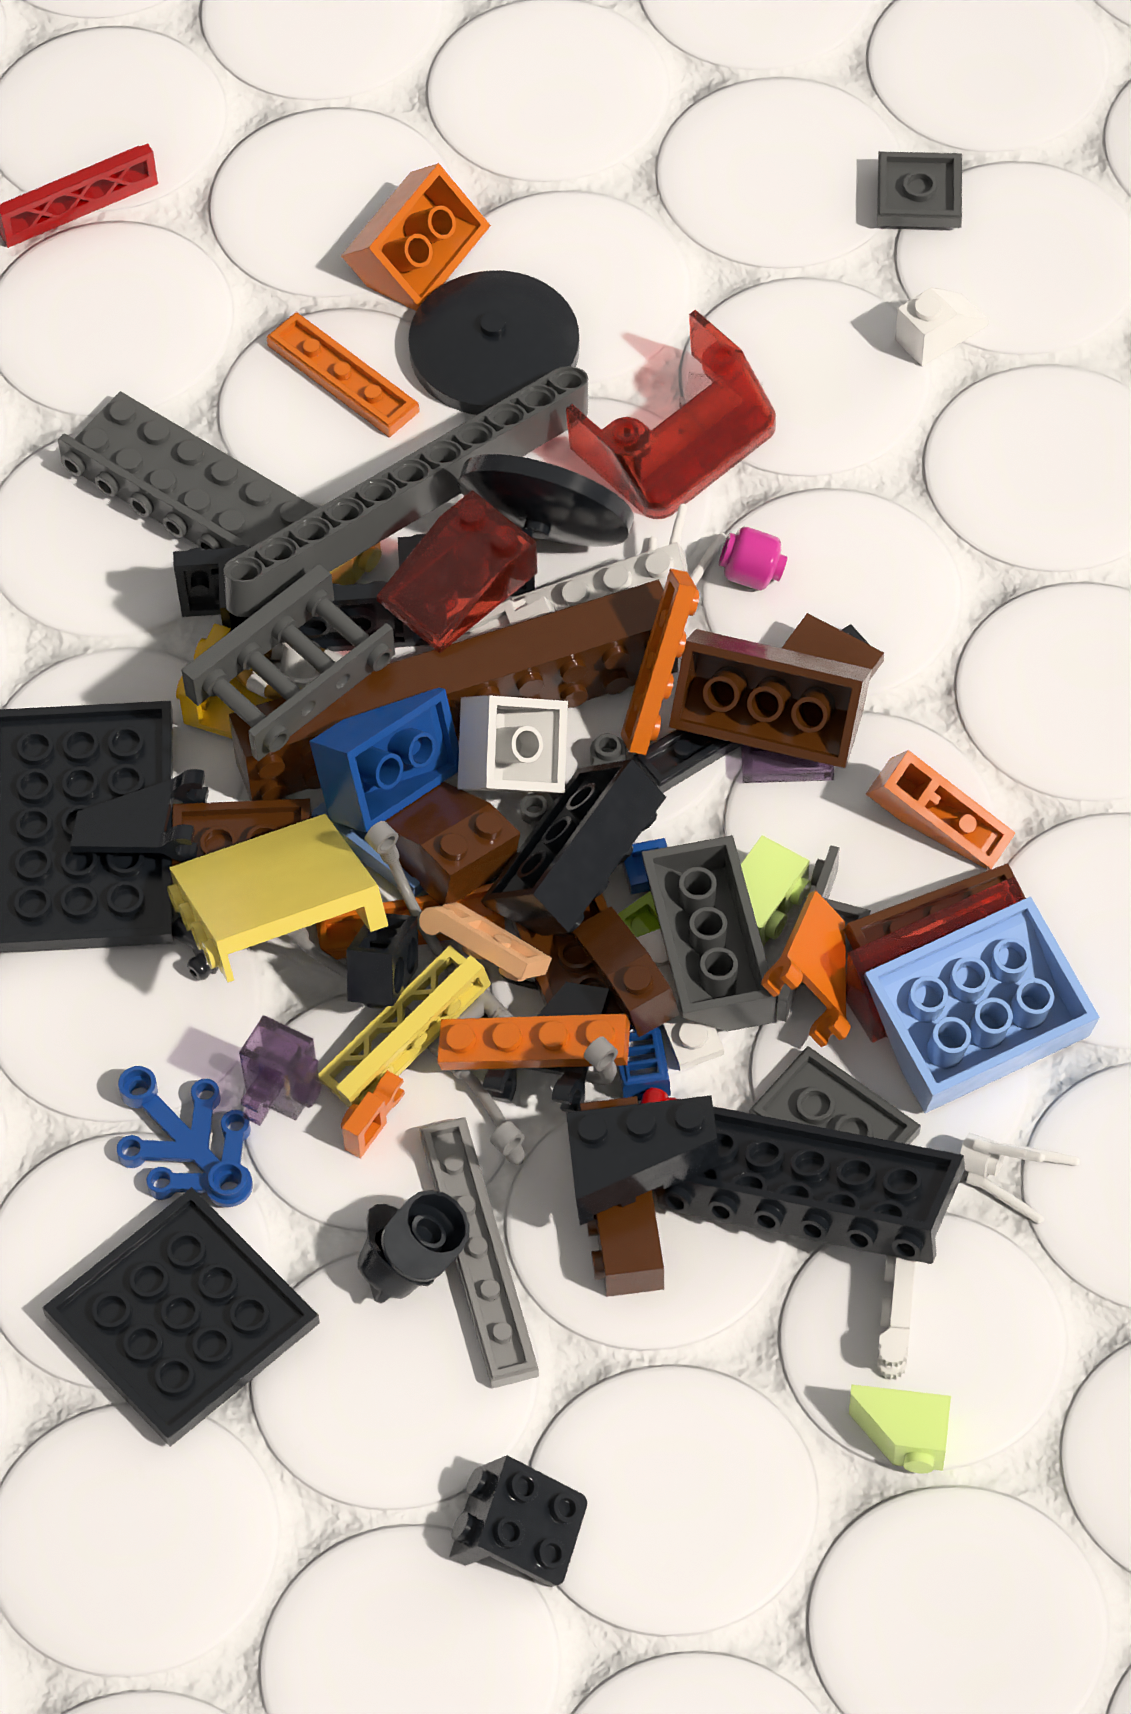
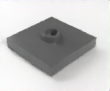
(919, 189)

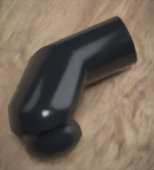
(198, 965)

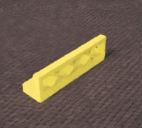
(410, 1034)

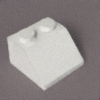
(512, 744)

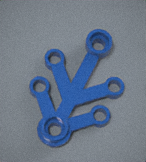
(187, 1143)

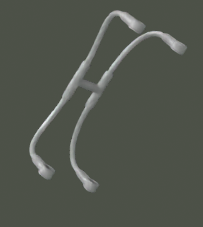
(507, 1136)

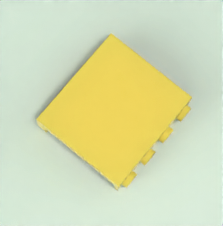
(272, 889)

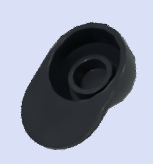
(425, 1235)

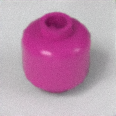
(752, 558)

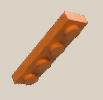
(655, 676)
(528, 1041)

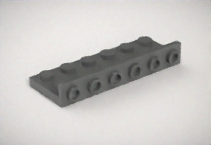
(178, 478)

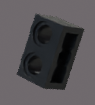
(382, 962)

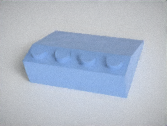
(980, 1004)

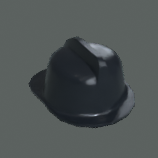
(373, 1264)

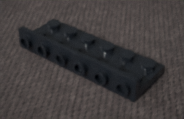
(822, 1186)

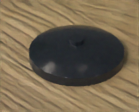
(490, 338)
(548, 500)

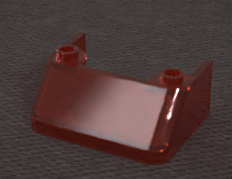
(691, 446)

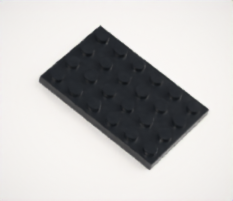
(51, 769)

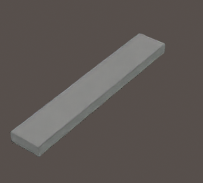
(483, 1261)

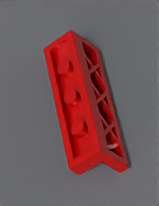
(77, 194)

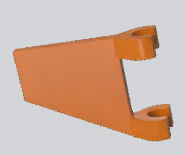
(818, 959)

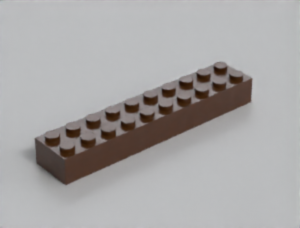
(552, 657)

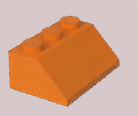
(416, 237)

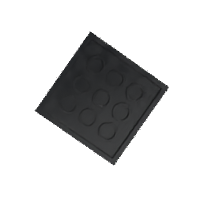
(181, 1316)

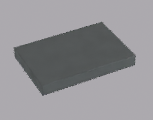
(827, 1097)

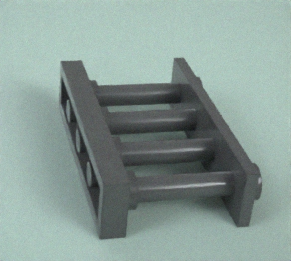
(277, 624)

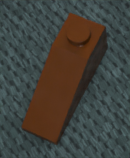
(627, 971)

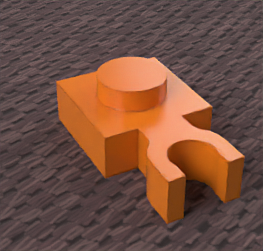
(365, 1121)

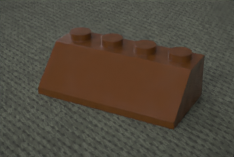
(769, 698)

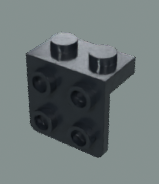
(519, 1520)

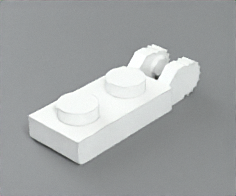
(897, 1316)

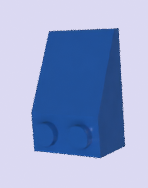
(385, 758)

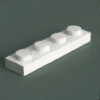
(612, 578)

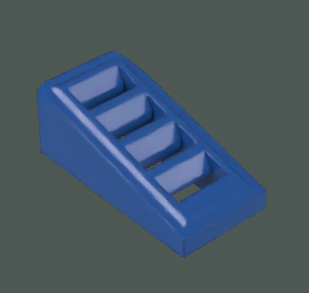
(637, 1084)

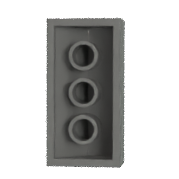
(710, 933)

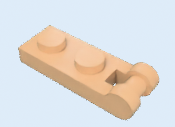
(485, 940)

